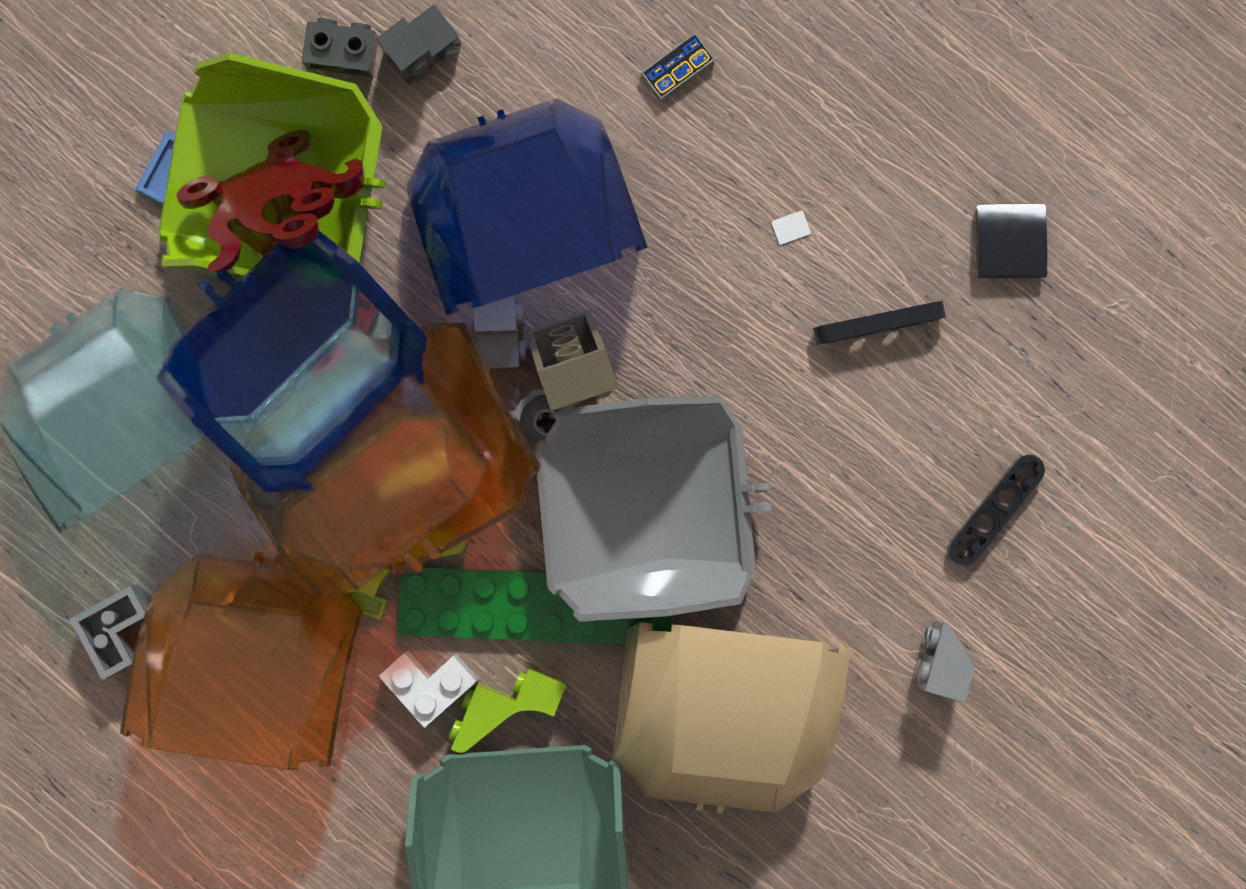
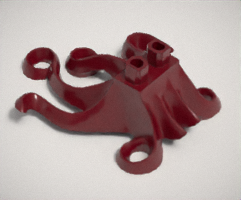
(271, 200)

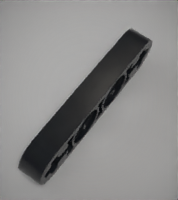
(879, 322)
(993, 507)

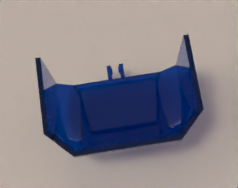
(520, 203)

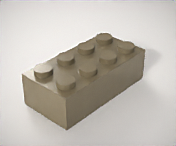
(571, 361)

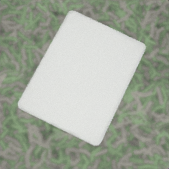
(791, 227)

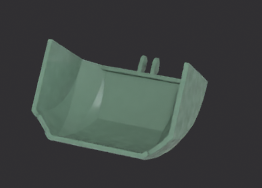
(518, 822)

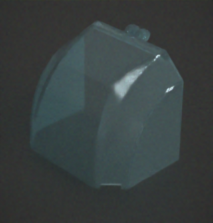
(89, 407)

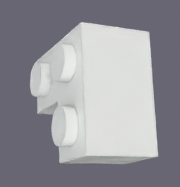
(426, 694)

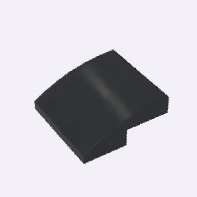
(1011, 241)

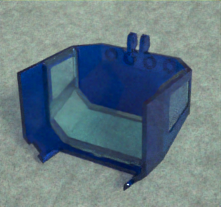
(291, 360)

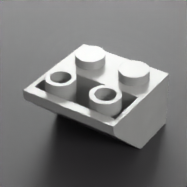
(945, 664)

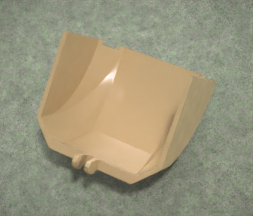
(727, 715)

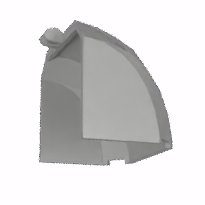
(647, 508)

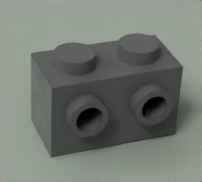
(340, 48)

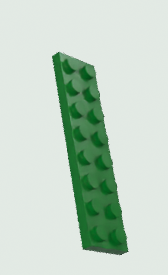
(499, 607)

